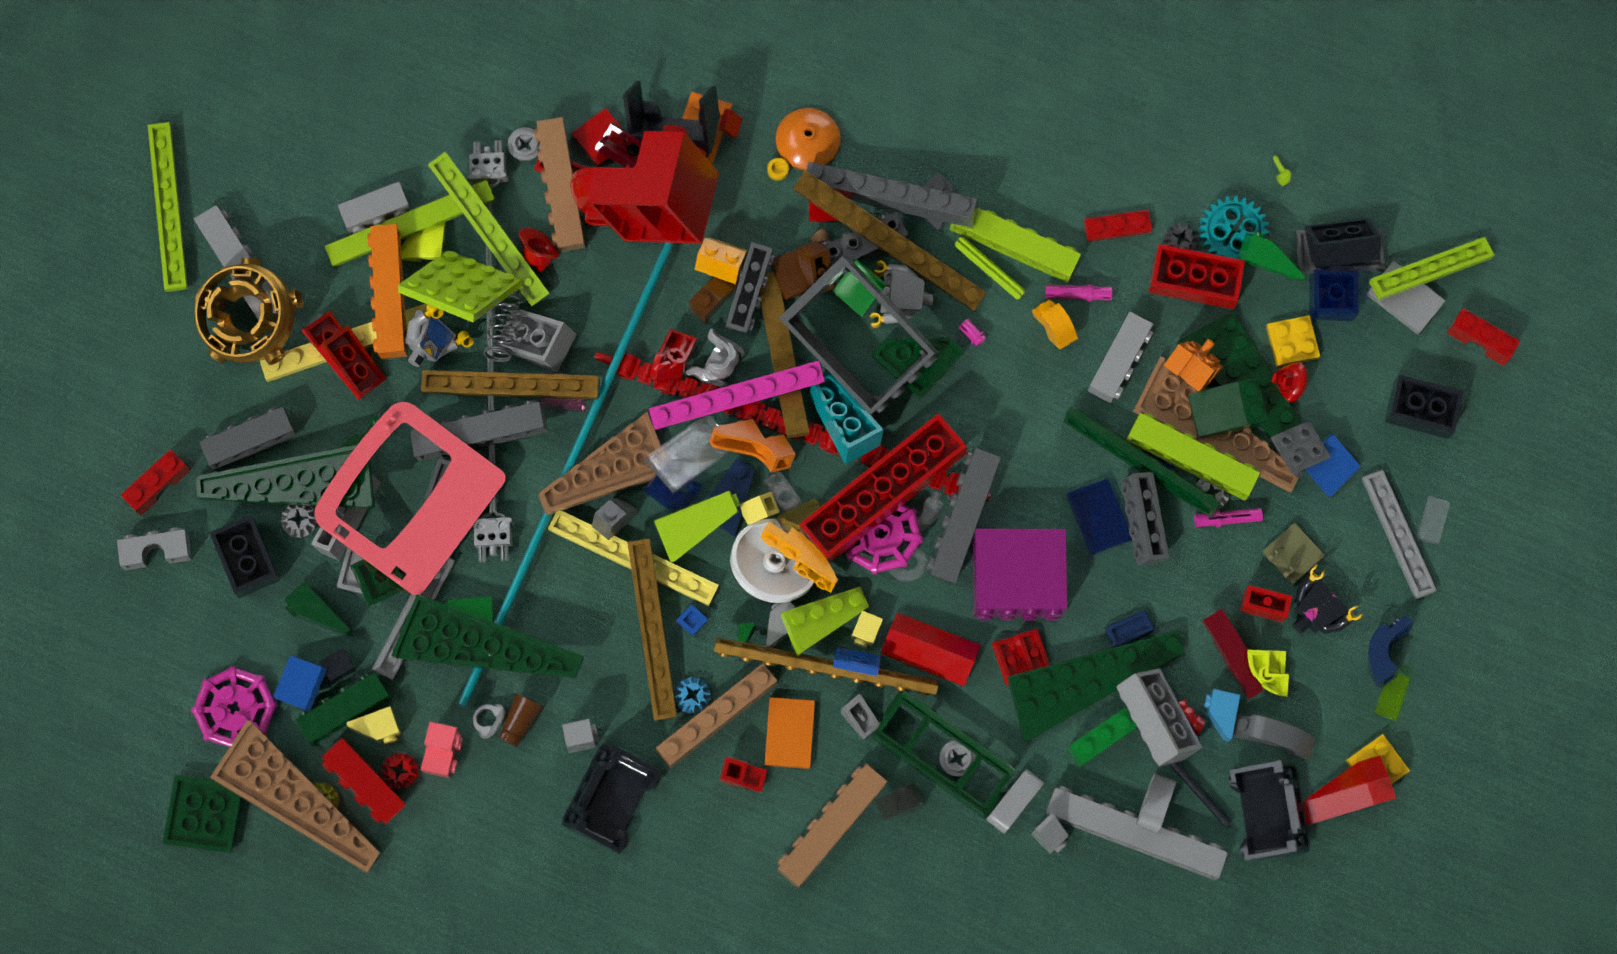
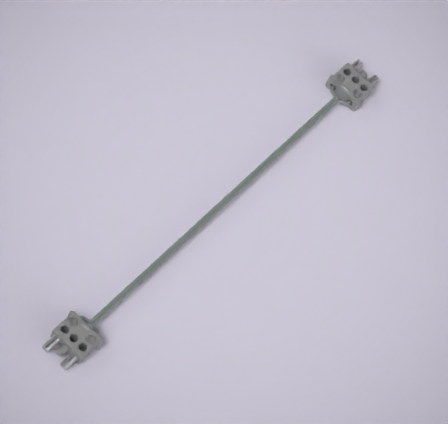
(490, 527)

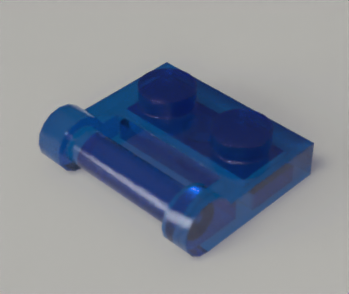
(671, 501)

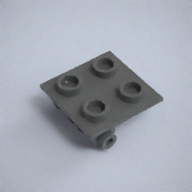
(1300, 448)

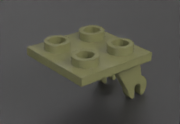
(1293, 553)

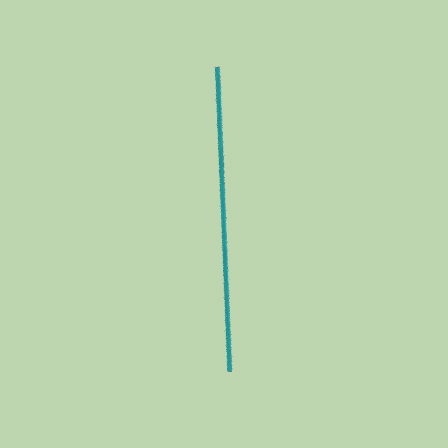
(544, 521)

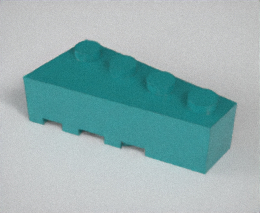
(845, 419)

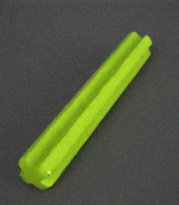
(989, 268)

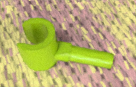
(1285, 175)

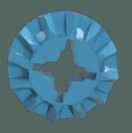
(690, 705)

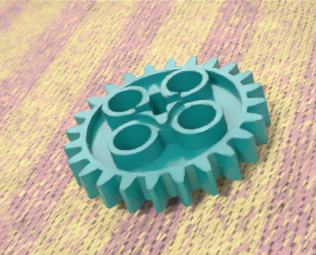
(1217, 220)

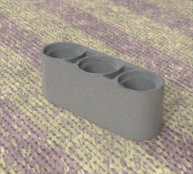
(1015, 801)
(1156, 802)

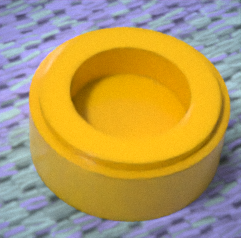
(778, 169)

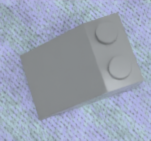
(538, 339)

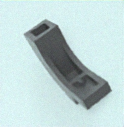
(1274, 733)

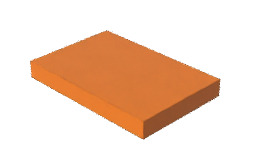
(789, 733)

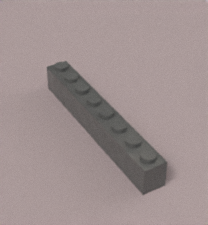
(898, 195)

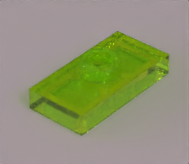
(1392, 697)

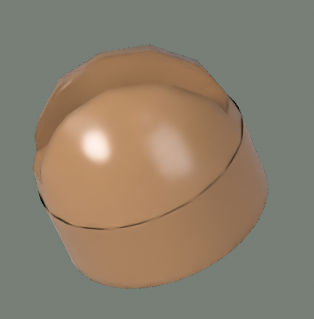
(820, 236)

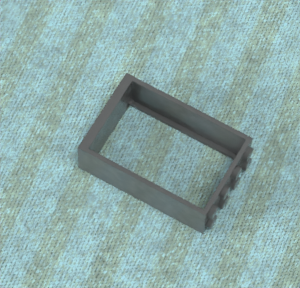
(792, 320)

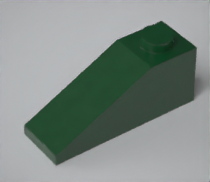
(312, 609)

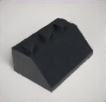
(1343, 242)

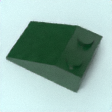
(1228, 408)

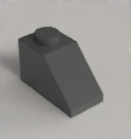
(613, 517)

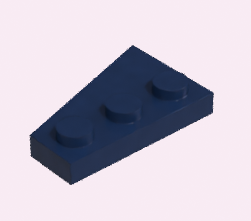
(738, 481)

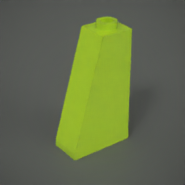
(693, 524)

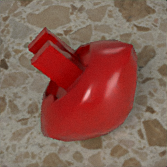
(1291, 381)

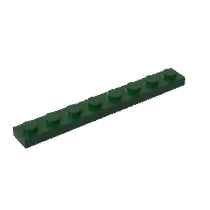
(1137, 459)

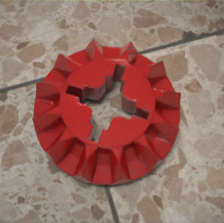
(405, 780)

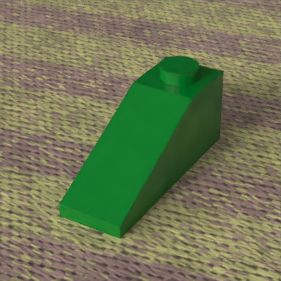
(1266, 255)

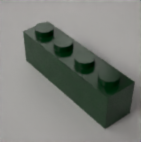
(346, 706)

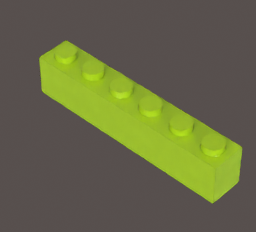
(1021, 244)
(1193, 456)

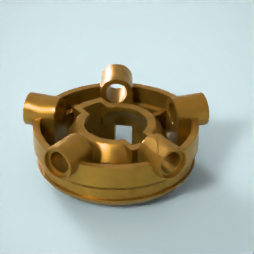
(284, 302)

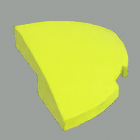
(425, 244)
(1269, 670)

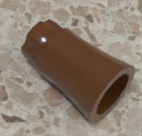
(519, 719)

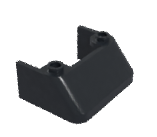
(646, 116)

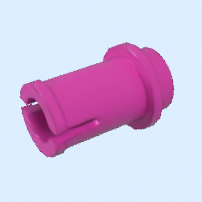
(972, 332)

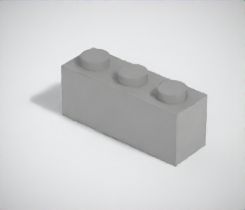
(373, 208)

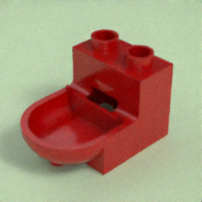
(659, 198)

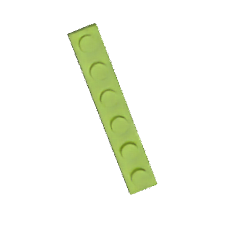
(1431, 268)

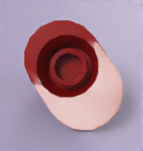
(538, 248)

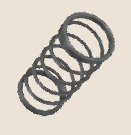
(502, 348)

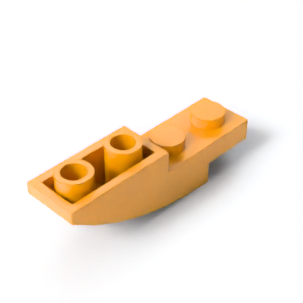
(809, 560)

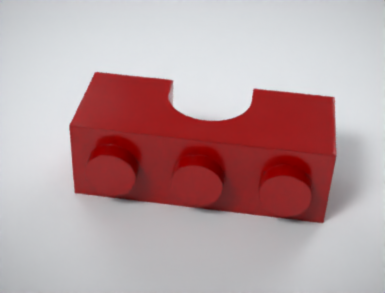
(1471, 328)
(144, 490)

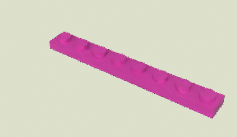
(737, 395)

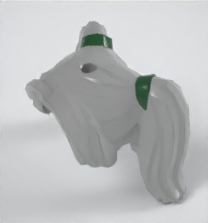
(720, 363)

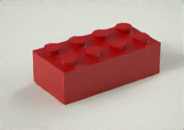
(1196, 276)

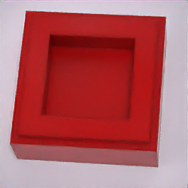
(730, 123)

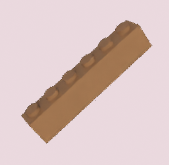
(558, 175)
(716, 716)
(832, 826)

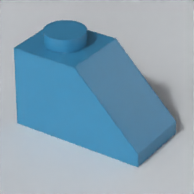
(1222, 711)

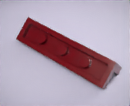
(615, 152)

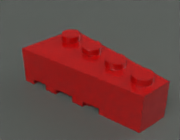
(362, 780)

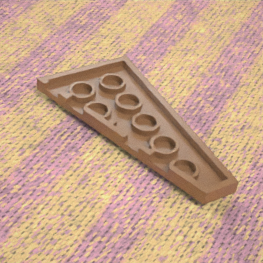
(606, 470)

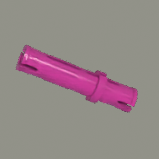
(1079, 292)
(1225, 517)

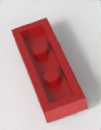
(1117, 225)

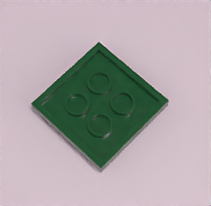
(202, 815)

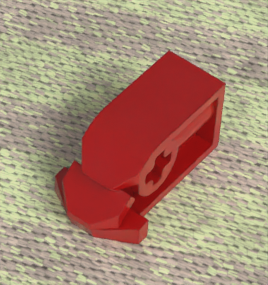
(673, 356)

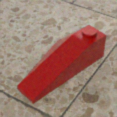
(1354, 789)

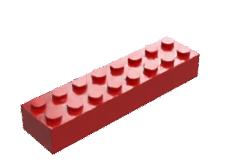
(883, 488)

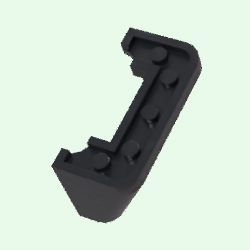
(609, 797)
(1271, 810)

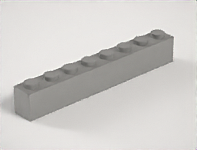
(1123, 830)

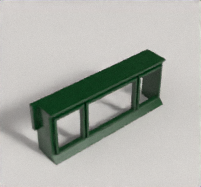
(954, 790)

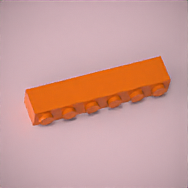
(387, 302)

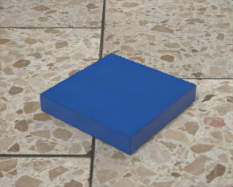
(1335, 471)
(857, 661)
(300, 683)

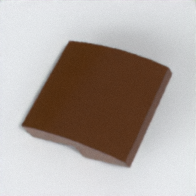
(789, 275)

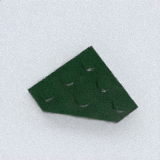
(900, 355)

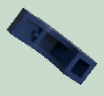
(1380, 665)

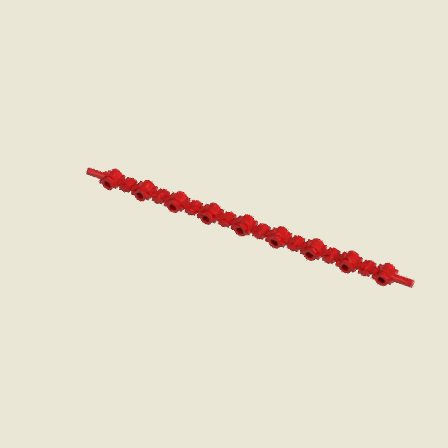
(771, 418)

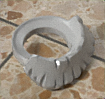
(499, 712)

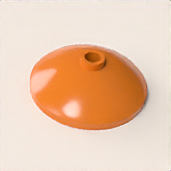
(800, 149)

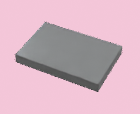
(1412, 306)

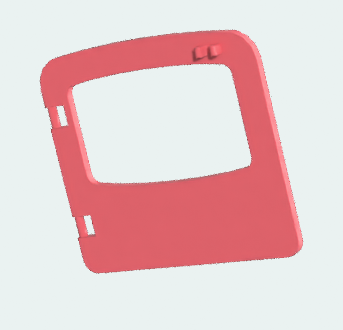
(440, 522)

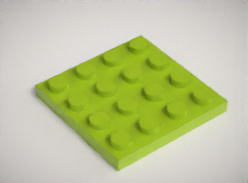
(460, 286)

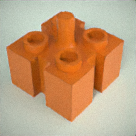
(1193, 364)

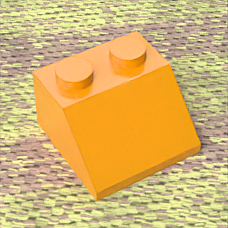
(720, 260)

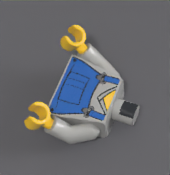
(432, 338)

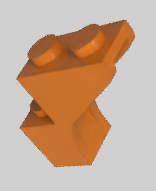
(747, 439)

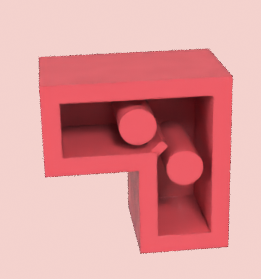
(441, 748)

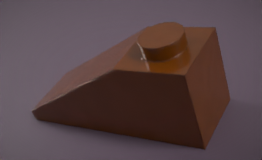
(711, 298)

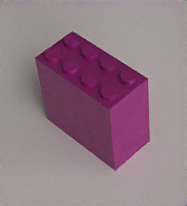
(1019, 574)

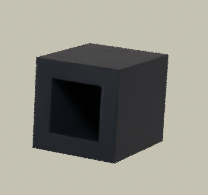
(337, 666)

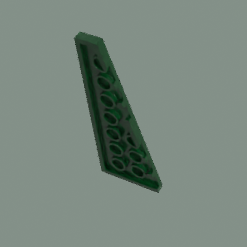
(458, 638)

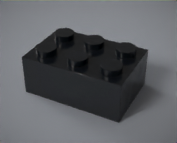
(1424, 406)
(244, 556)

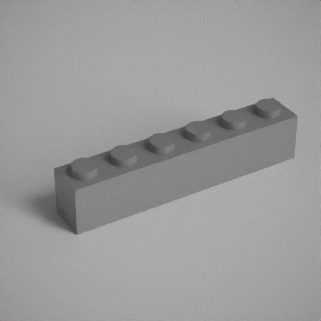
(228, 248)

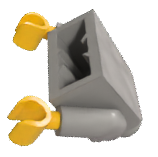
(903, 290)

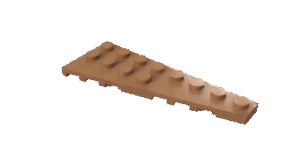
(1168, 402)
(275, 785)

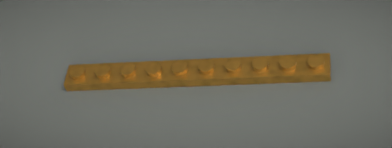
(889, 240)
(815, 665)

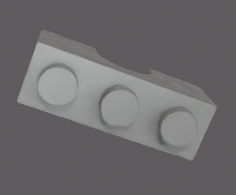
(134, 549)

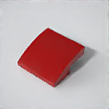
(1020, 653)

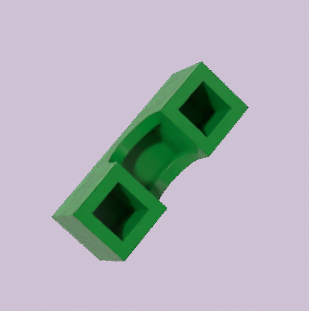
(1102, 737)

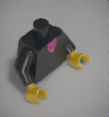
(1320, 607)

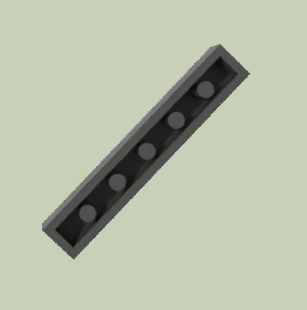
(486, 429)
(963, 515)

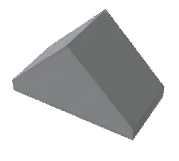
(860, 716)

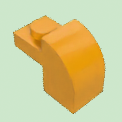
(1056, 323)

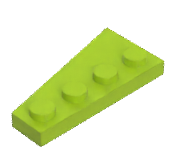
(820, 618)

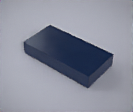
(1129, 629)

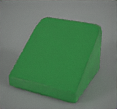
(745, 631)

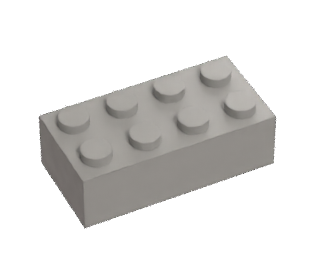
(1159, 717)

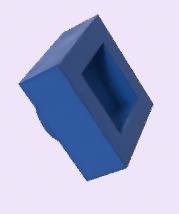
(692, 620)

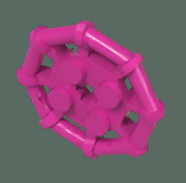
(890, 544)
(228, 696)

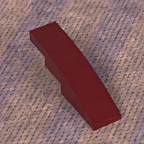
(1233, 652)

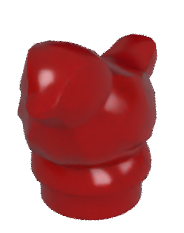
(1194, 720)

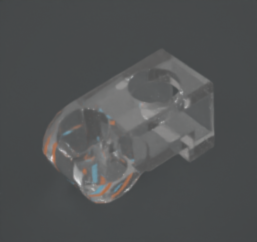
(782, 491)

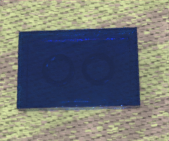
(1099, 517)

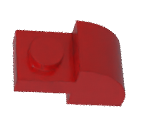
(742, 775)

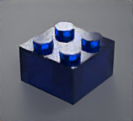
(1333, 295)

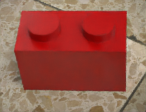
(1265, 603)

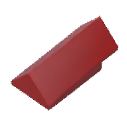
(344, 354)
(930, 649)

